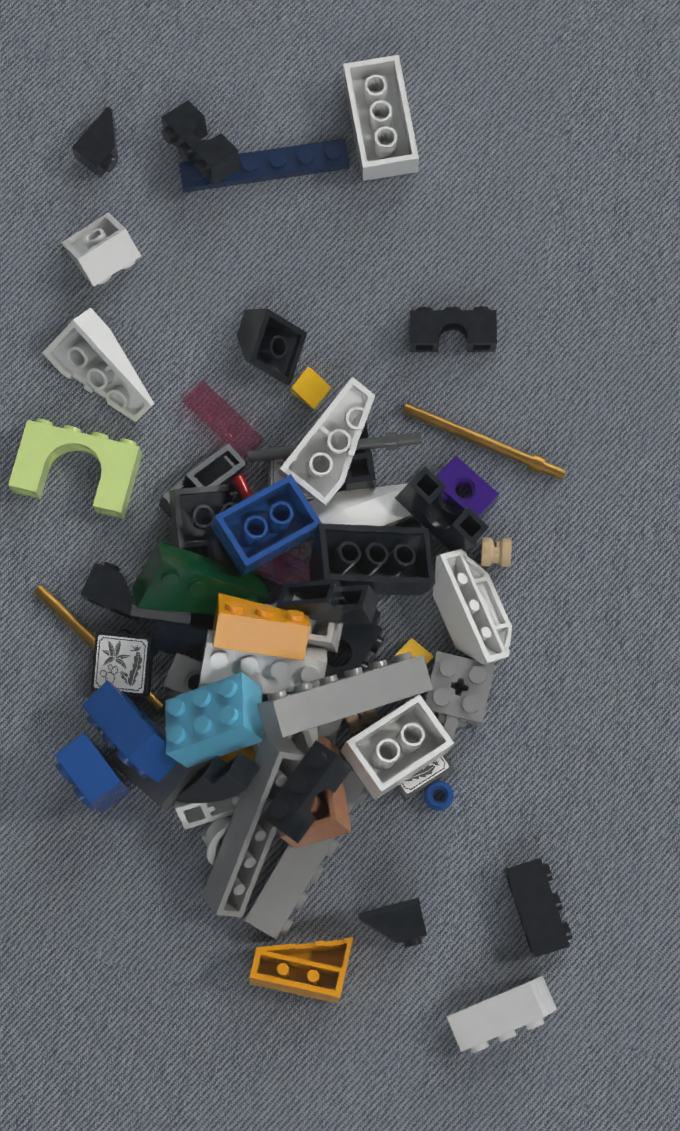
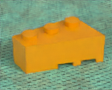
(259, 628)
(303, 969)

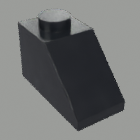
(98, 145)
(109, 590)

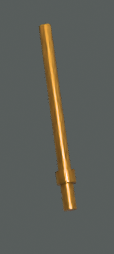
(535, 463)
(85, 634)

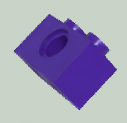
(457, 475)

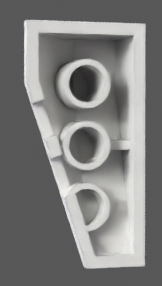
(96, 359)
(327, 450)
(364, 507)

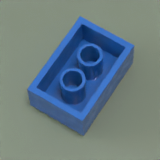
(266, 525)
(130, 731)
(95, 778)

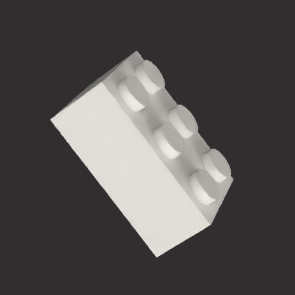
(397, 747)

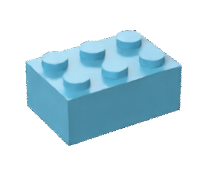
(214, 720)

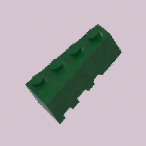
(191, 582)

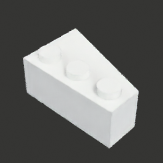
(502, 1015)

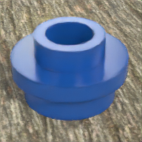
(438, 786)

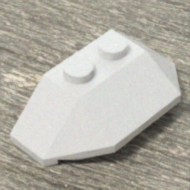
(471, 608)

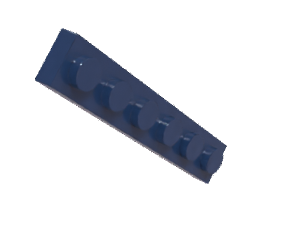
(275, 164)

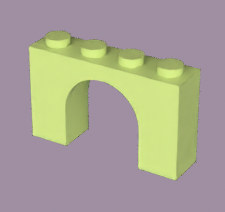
(45, 443)

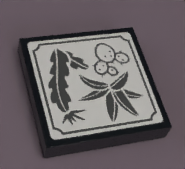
(123, 661)

